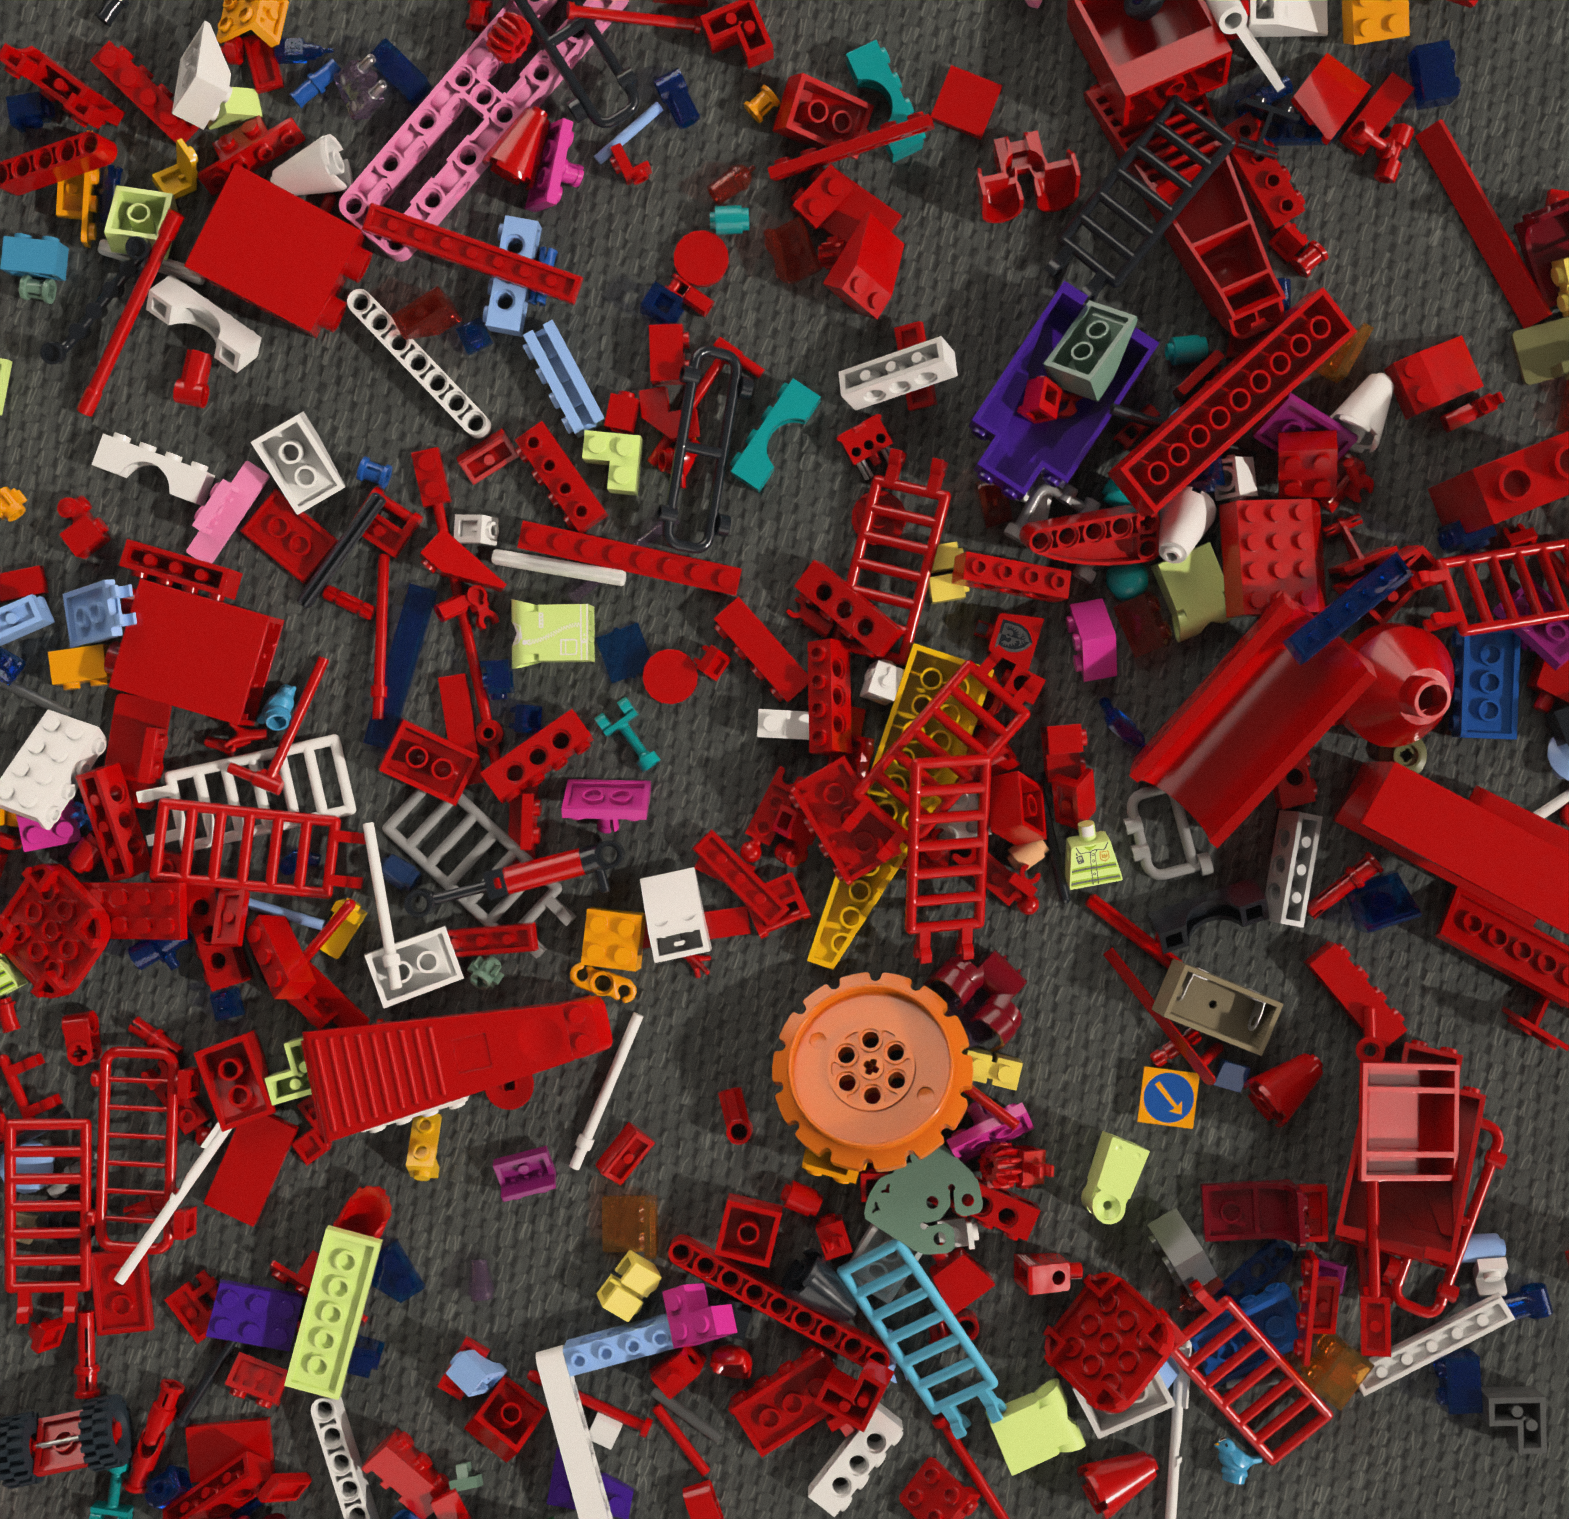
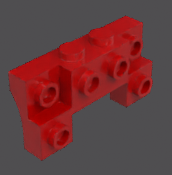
(57, 83)

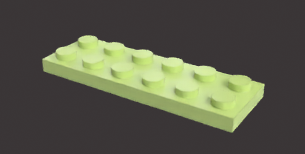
(333, 1312)

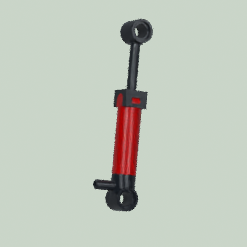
(527, 876)

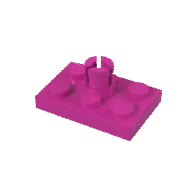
(554, 168)
(606, 801)
(61, 833)
(987, 1129)

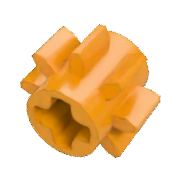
(11, 504)

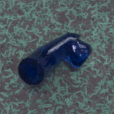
(288, 863)

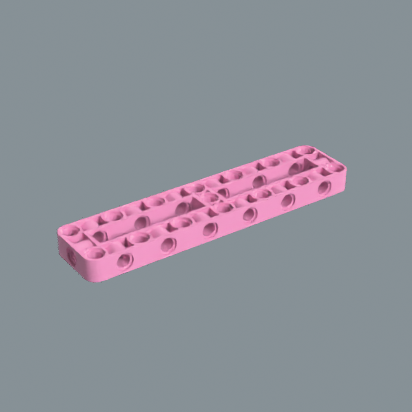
(444, 106)

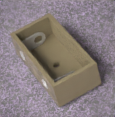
(1239, 1013)

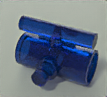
(150, 951)

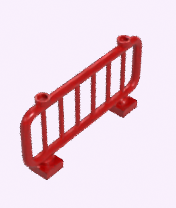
(180, 1085)

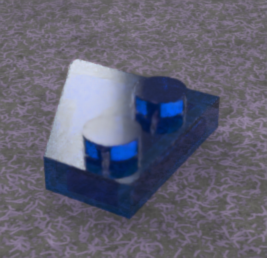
(396, 1273)

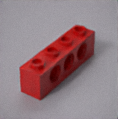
(1011, 577)
(811, 589)
(829, 697)
(521, 757)
(1299, 793)
(114, 822)
(199, 923)
(1016, 1226)
(223, 1490)

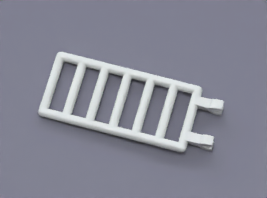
(252, 759)

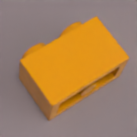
(79, 666)

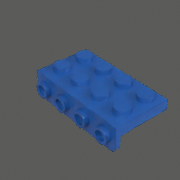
(1485, 685)
(1271, 1312)

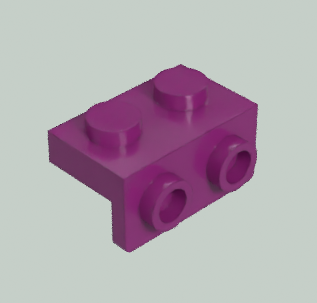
(525, 1173)

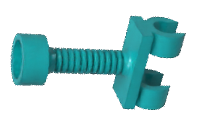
(646, 758)
(112, 1506)

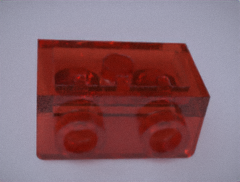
(1143, 624)

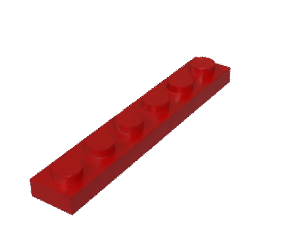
(840, 150)

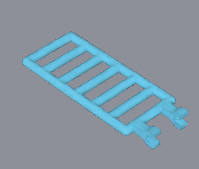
(947, 1405)

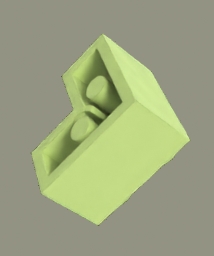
(622, 455)
(290, 1082)

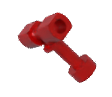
(1386, 149)

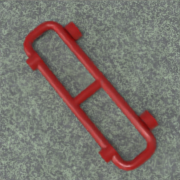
(1397, 1269)

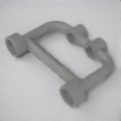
(1065, 496)
(1141, 851)

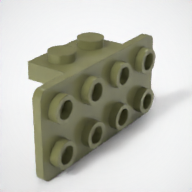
(1543, 351)

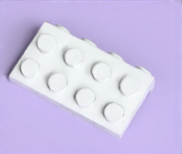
(45, 768)

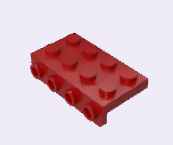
(827, 804)
(784, 1402)

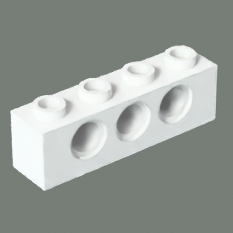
(898, 373)
(836, 1498)

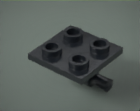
(1257, 106)

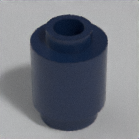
(399, 873)

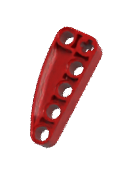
(1103, 543)

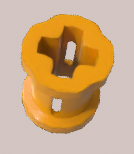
(762, 103)

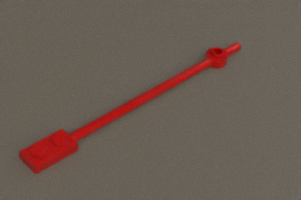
(435, 493)
(1374, 1308)

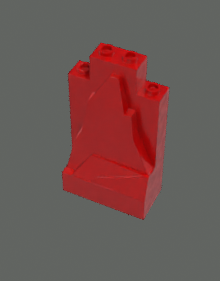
(1417, 1217)

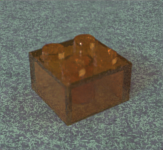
(1336, 1369)

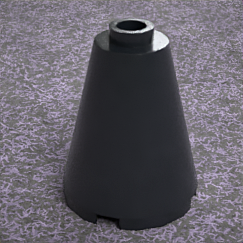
(818, 1287)

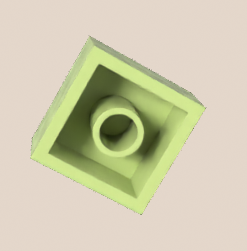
(136, 214)

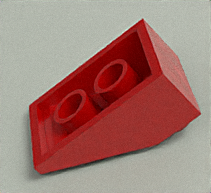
(819, 113)
(867, 268)
(1433, 377)
(428, 762)
(235, 1080)

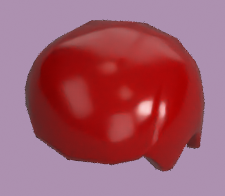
(732, 1361)

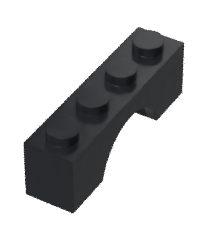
(1237, 903)

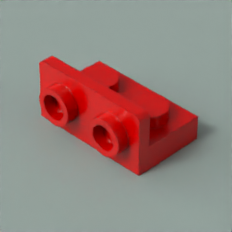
(257, 1380)

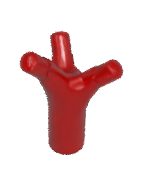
(244, 734)
(217, 744)
(697, 965)

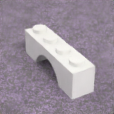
(178, 303)
(122, 458)

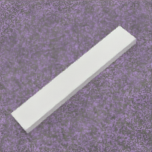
(1437, 1341)

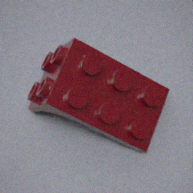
(1545, 239)
(1254, 1211)

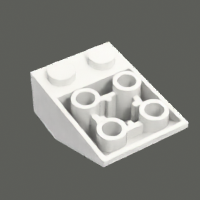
(1287, 18)
(675, 915)

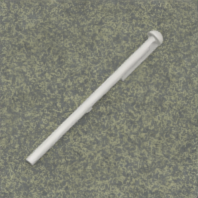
(211, 1145)
(1181, 1399)

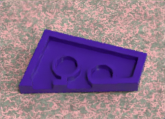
(617, 1492)

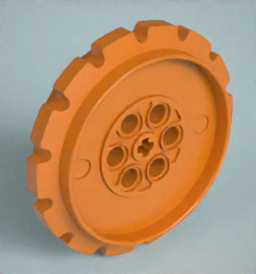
(904, 1118)

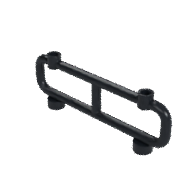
(581, 105)
(738, 387)

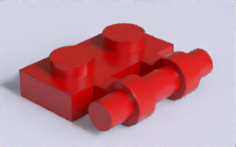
(191, 1307)

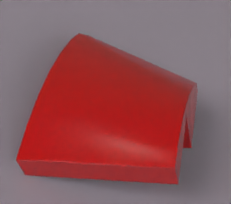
(1329, 96)

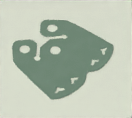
(906, 1206)

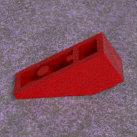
(454, 561)

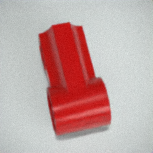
(193, 386)
(735, 1112)

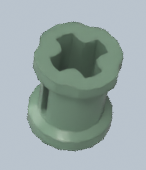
(37, 289)

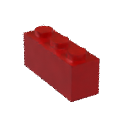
(280, 957)

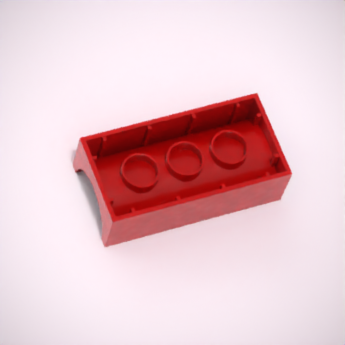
(1251, 721)
(1458, 842)

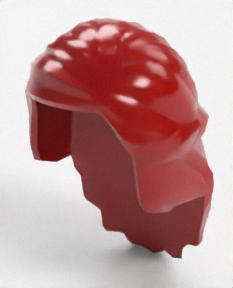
(366, 1212)

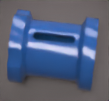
(374, 472)

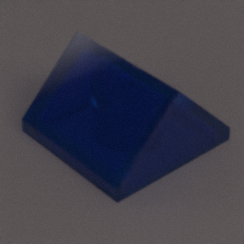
(1382, 904)

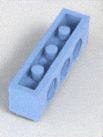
(512, 320)
(618, 1345)

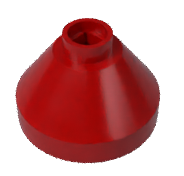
(1410, 686)

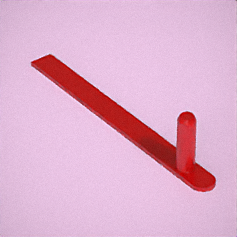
(1198, 1063)

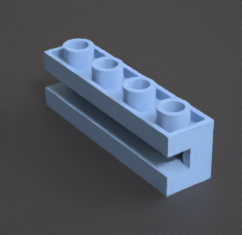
(564, 379)
(23, 618)

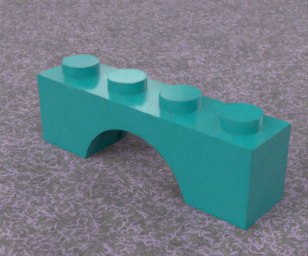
(871, 70)
(794, 406)

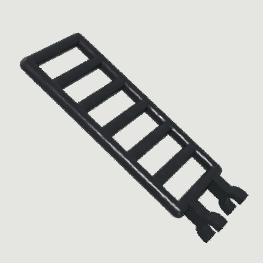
(1103, 275)

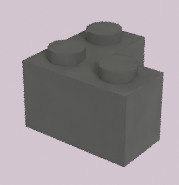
(1183, 1252)
(1523, 1414)

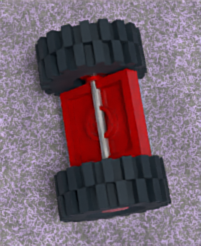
(65, 1442)

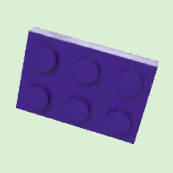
(254, 1315)

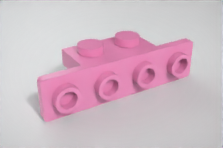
(225, 511)

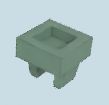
(465, 1478)

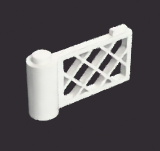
(1232, 19)

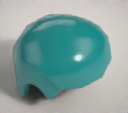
(1127, 580)

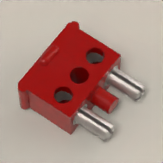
(858, 436)

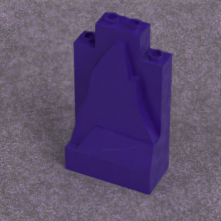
(1057, 446)

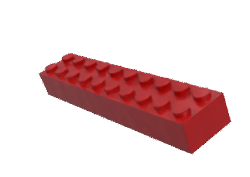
(1232, 402)

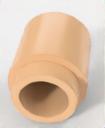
(1026, 853)

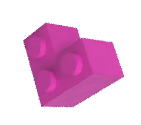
(1093, 640)
(692, 1319)

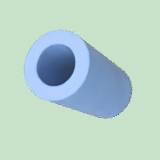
(1483, 1247)

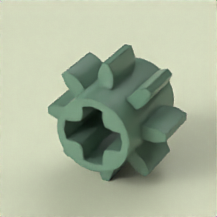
(485, 972)

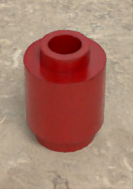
(85, 854)
(801, 1198)

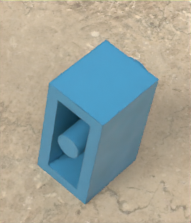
(34, 257)

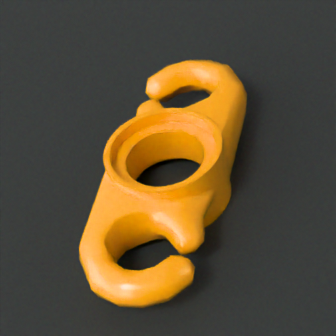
(616, 982)

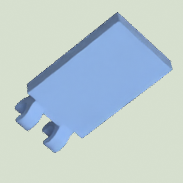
(96, 613)

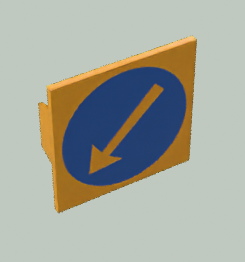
(1168, 1097)

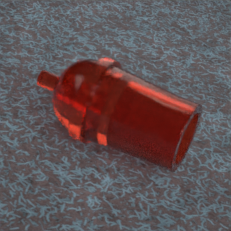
(730, 183)
(1191, 1303)

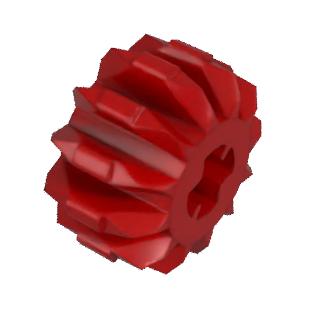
(509, 37)
(999, 1165)

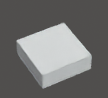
(604, 1430)

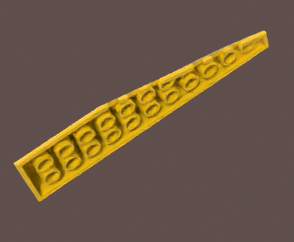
(922, 679)

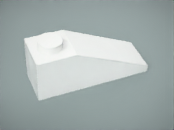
(783, 724)

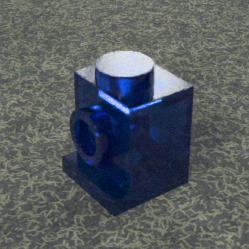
(29, 111)
(661, 296)
(498, 678)
(365, 1356)
(167, 1487)

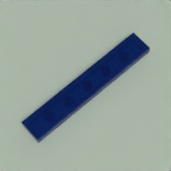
(1347, 608)
(402, 662)

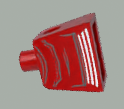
(1045, 1272)

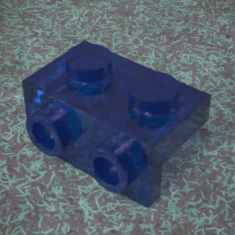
(1453, 537)

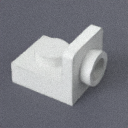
(476, 529)
(964, 1231)
(1490, 1276)

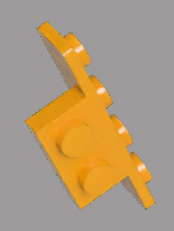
(78, 202)

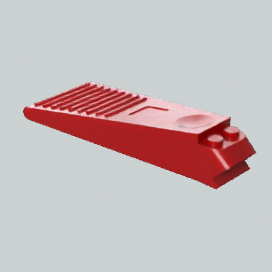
(1214, 230)
(410, 1065)

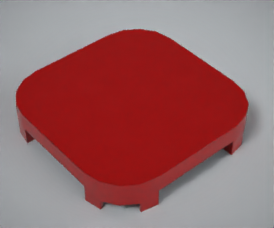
(53, 930)
(1109, 1343)

